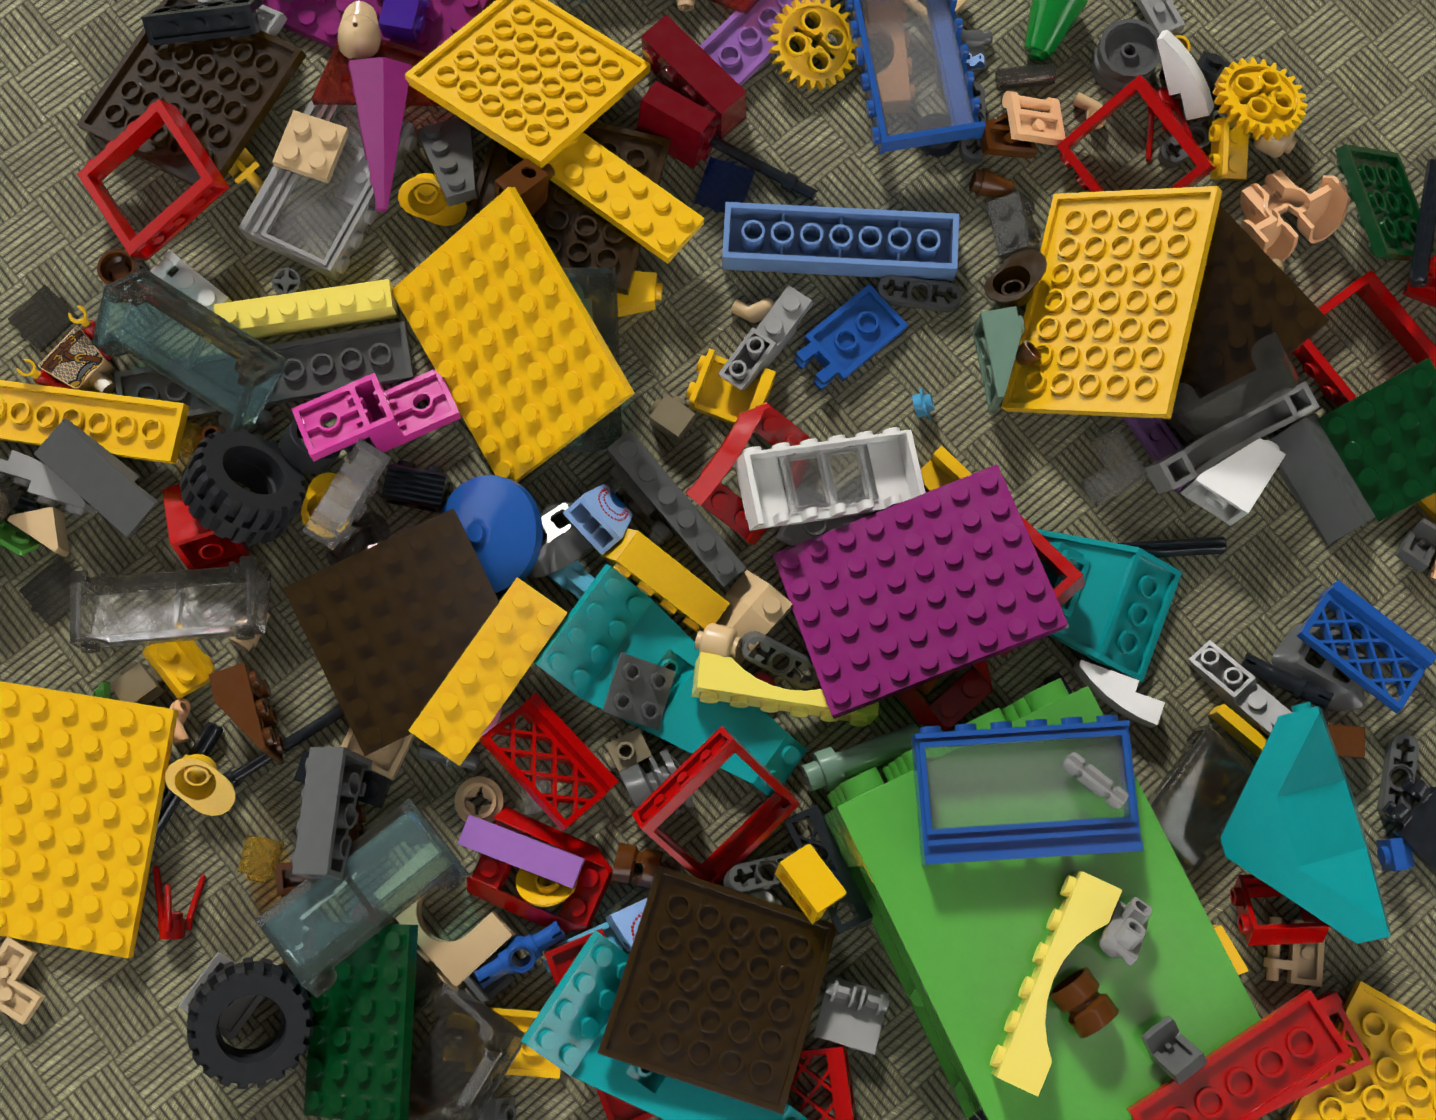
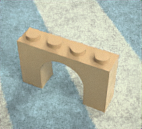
(459, 957)

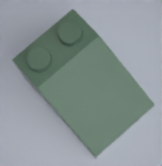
(996, 344)

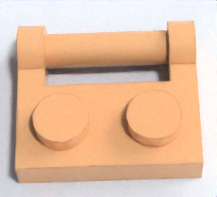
(1031, 125)

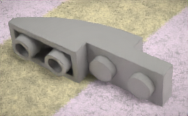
(767, 340)
(43, 483)
(1237, 687)

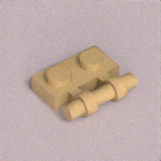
(1303, 962)

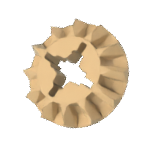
(472, 788)

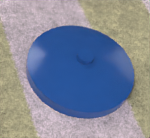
(500, 526)

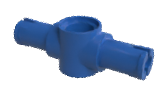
(506, 964)

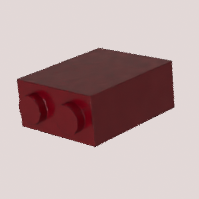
(680, 119)

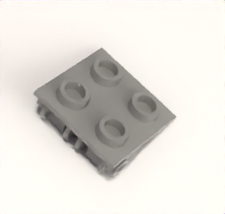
(851, 1015)

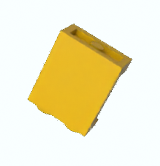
(719, 398)

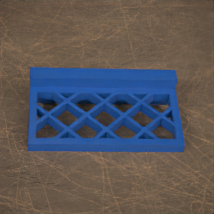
(1375, 630)

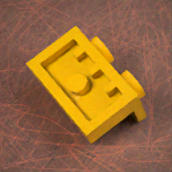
(1228, 151)
(180, 665)

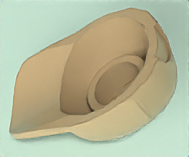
(359, 31)

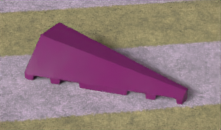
(380, 102)

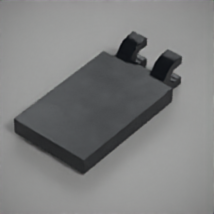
(1418, 824)

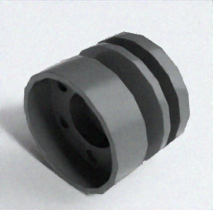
(642, 785)

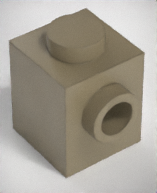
(672, 417)
(138, 684)
(627, 751)

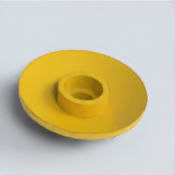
(533, 889)

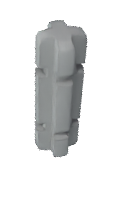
(1095, 780)

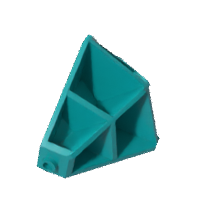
(1304, 829)

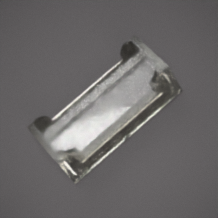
(169, 606)

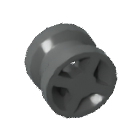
(284, 279)

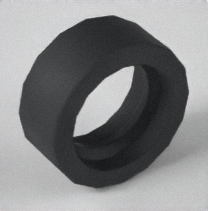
(298, 454)

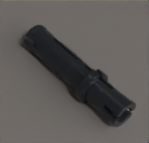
(1286, 681)

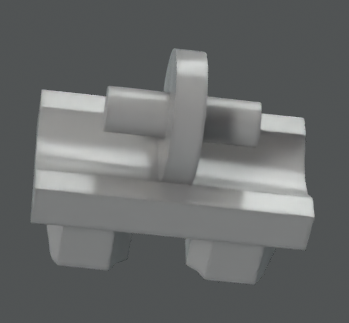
(1126, 930)

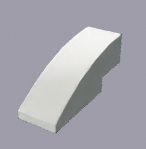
(1184, 77)
(1120, 693)

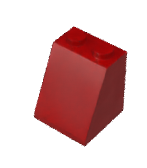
(192, 542)

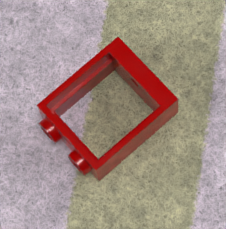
(1249, 886)

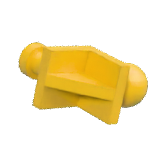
(244, 169)

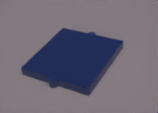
(723, 184)

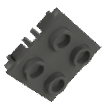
(638, 691)

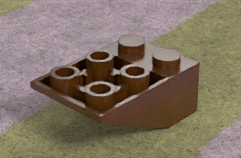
(245, 700)

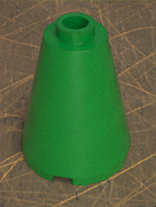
(1049, 24)

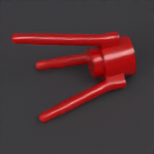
(1174, 105)
(171, 924)

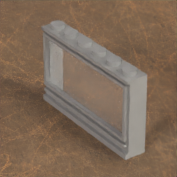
(320, 220)

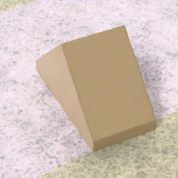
(45, 526)

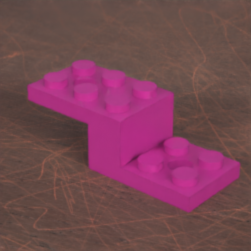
(369, 411)

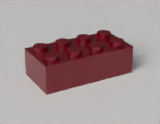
(693, 73)

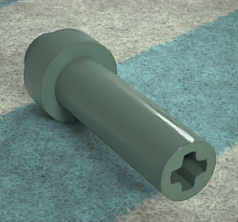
(832, 768)

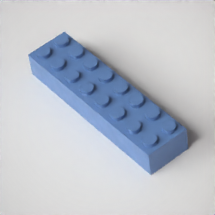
(840, 241)

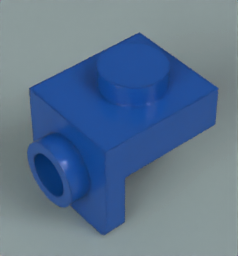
(1394, 854)

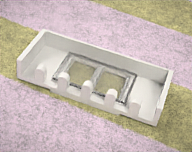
(828, 478)

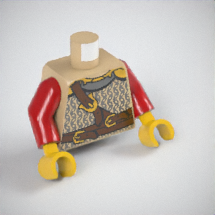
(75, 361)

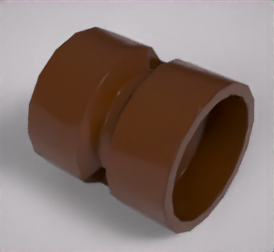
(116, 265)
(626, 862)
(1081, 998)

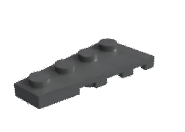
(451, 158)

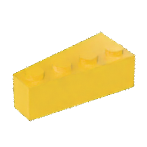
(666, 579)

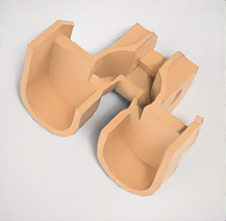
(1317, 212)

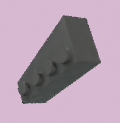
(328, 811)

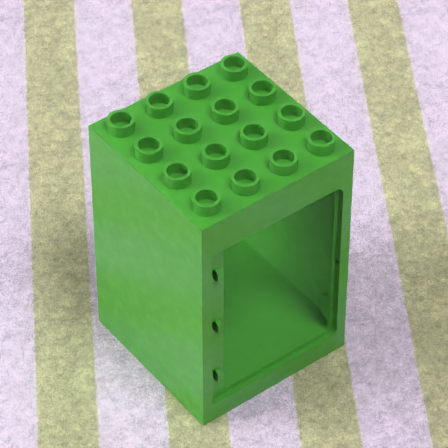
(970, 933)

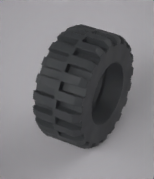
(231, 509)
(255, 1064)

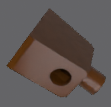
(529, 182)

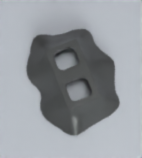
(561, 545)
(1291, 658)

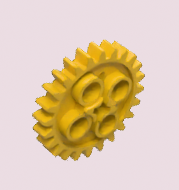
(800, 64)
(1260, 99)

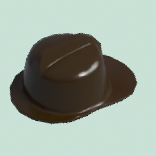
(1015, 278)

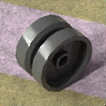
(1125, 52)

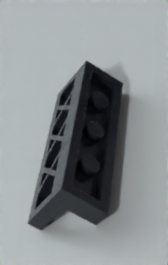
(201, 21)
(837, 865)

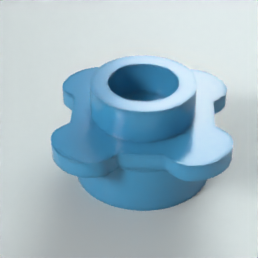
(923, 404)

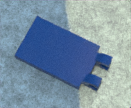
(851, 336)

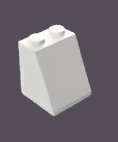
(1236, 482)

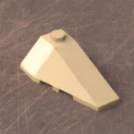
(753, 607)

